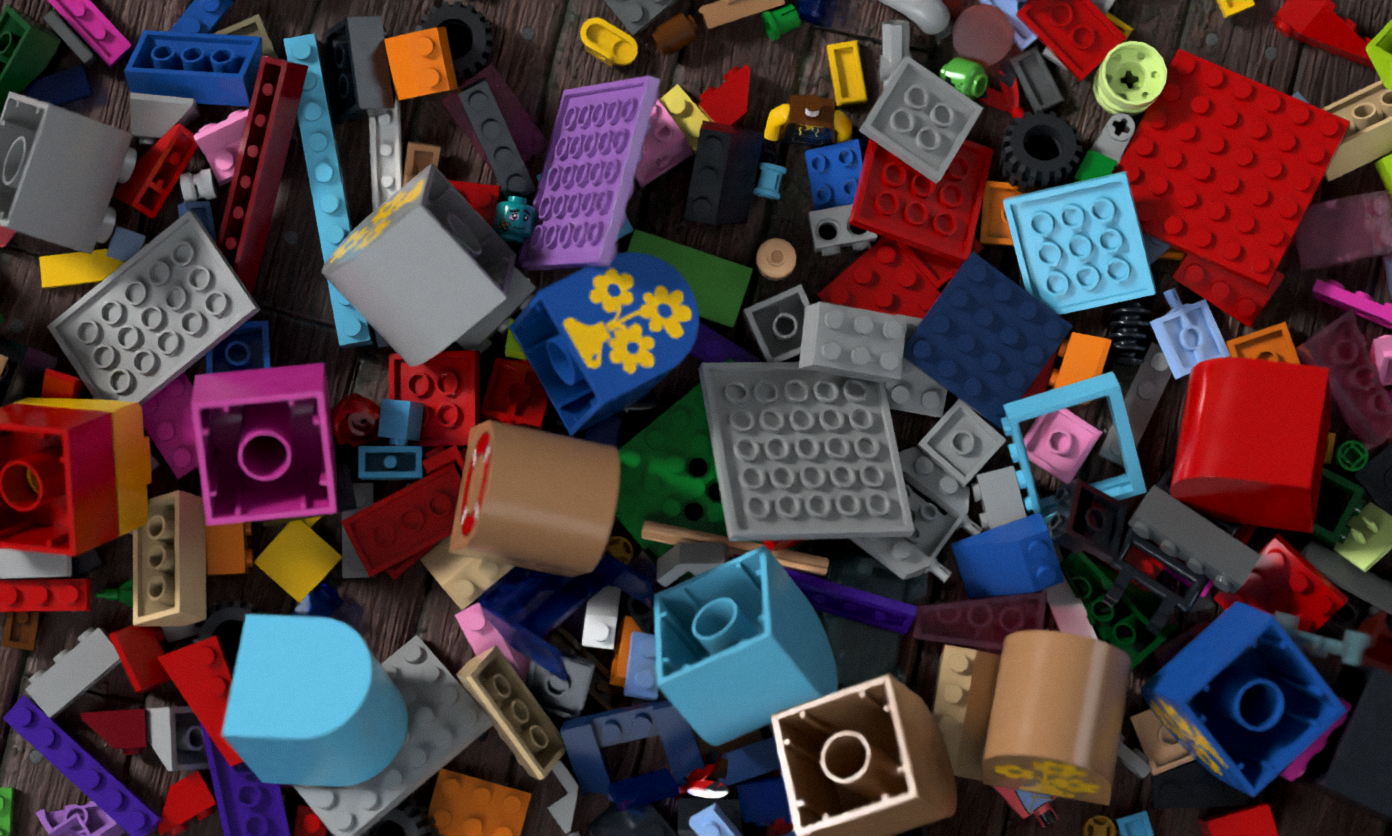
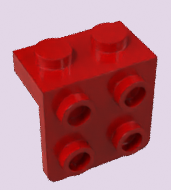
(440, 458)

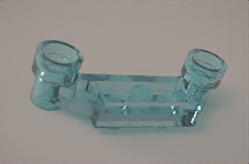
(1351, 648)

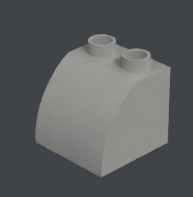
(60, 173)

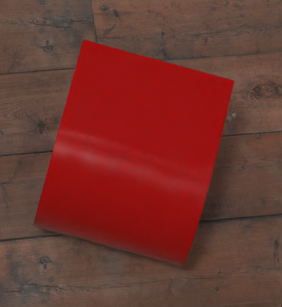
(1253, 442)

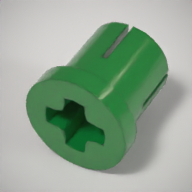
(780, 21)

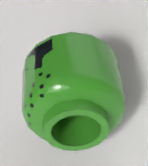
(965, 77)

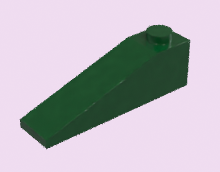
(1126, 621)

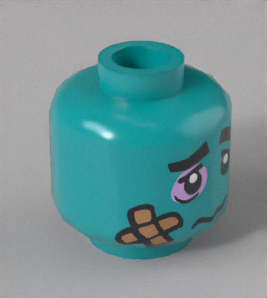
(514, 219)

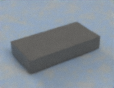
(70, 39)
(1036, 80)

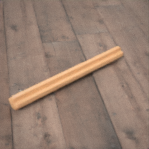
(787, 558)

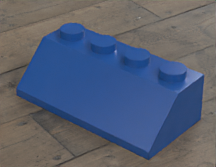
(195, 66)

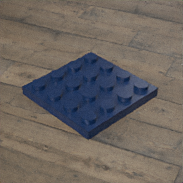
(985, 339)

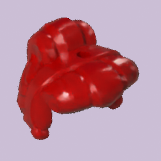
(348, 424)

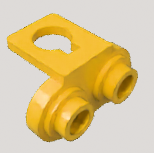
(608, 42)

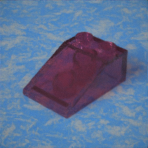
(521, 126)
(1346, 230)

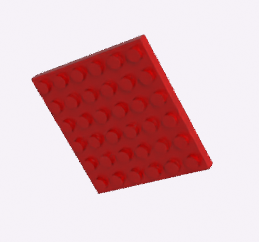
(1228, 166)

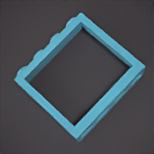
(1106, 385)

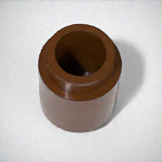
(675, 34)

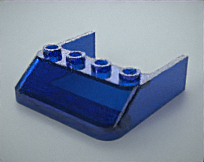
(533, 602)

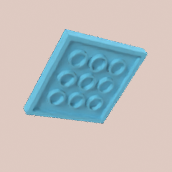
(1080, 244)

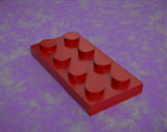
(405, 521)

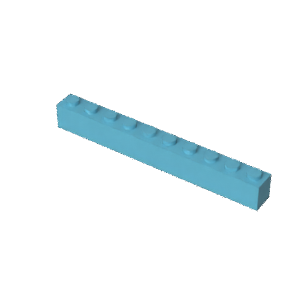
(325, 179)

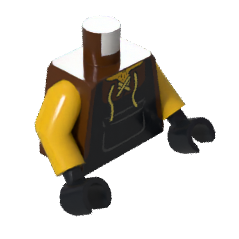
(806, 122)

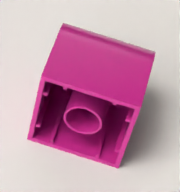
(265, 443)

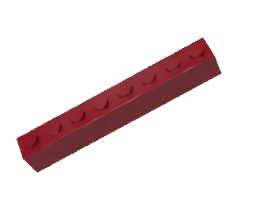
(260, 166)

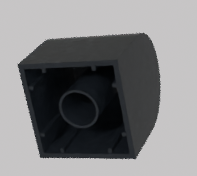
(1358, 754)

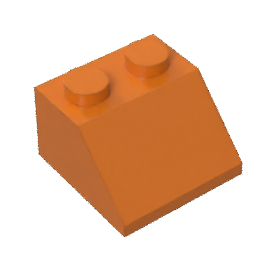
(421, 63)
(1081, 359)

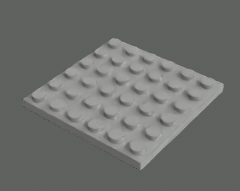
(803, 453)

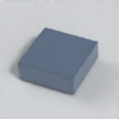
(125, 244)

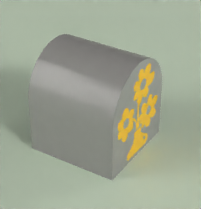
(422, 267)

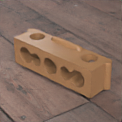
(727, 11)

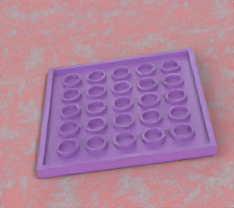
(591, 174)

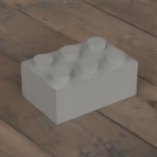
(852, 342)

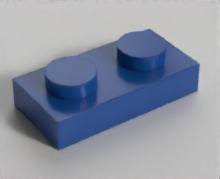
(202, 16)

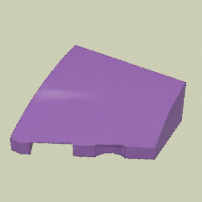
(79, 821)

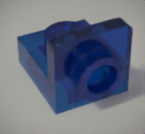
(319, 602)

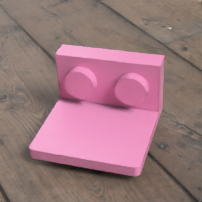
(222, 144)
(662, 147)

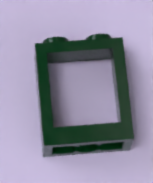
(1353, 507)

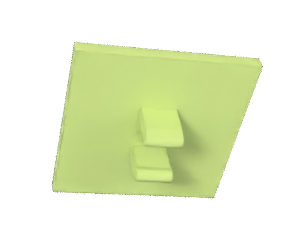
(1368, 538)

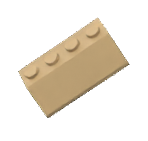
(1369, 128)
(170, 562)
(460, 575)
(964, 705)
(513, 711)

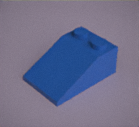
(1008, 559)

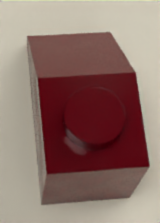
(120, 728)

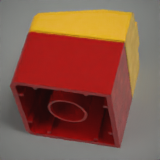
(71, 473)

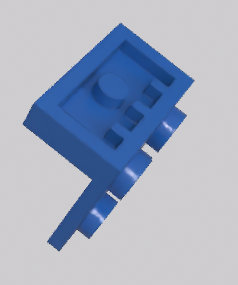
(835, 172)

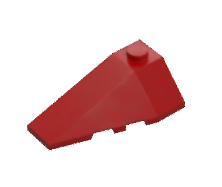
(1322, 28)

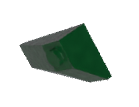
(24, 51)

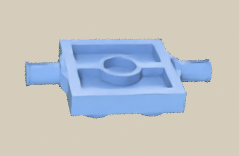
(1188, 335)

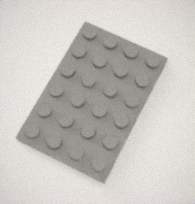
(154, 315)
(440, 726)

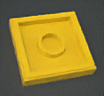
(298, 559)

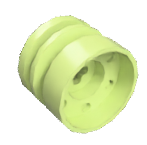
(1140, 67)

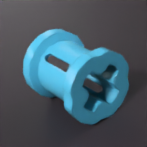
(769, 180)

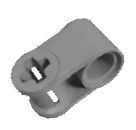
(1111, 144)

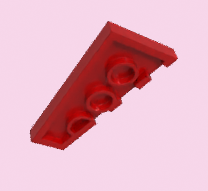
(205, 683)

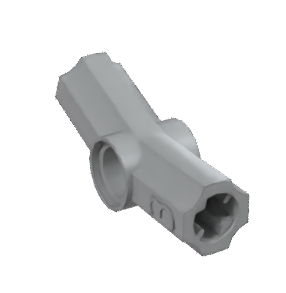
(894, 47)

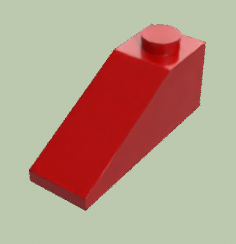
(158, 172)

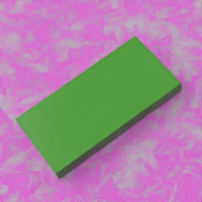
(715, 282)

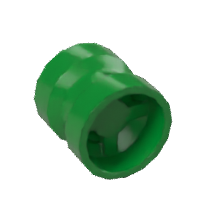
(1344, 458)

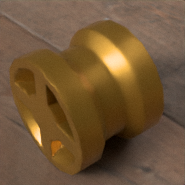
(619, 548)
(1096, 822)

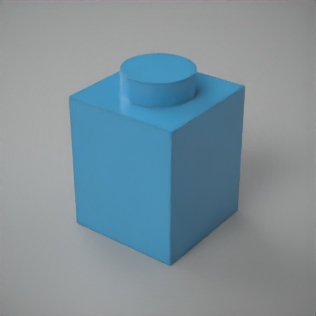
(400, 421)

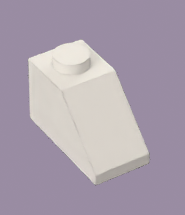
(602, 619)

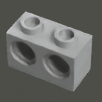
(837, 218)

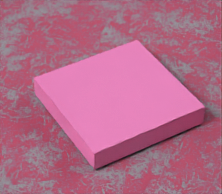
(1060, 443)

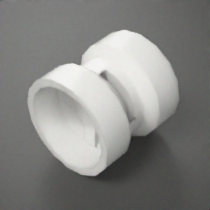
(205, 185)

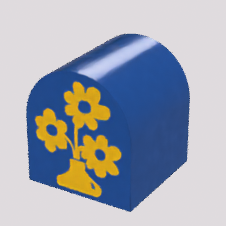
(607, 335)
(1242, 699)

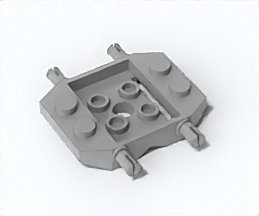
(916, 554)

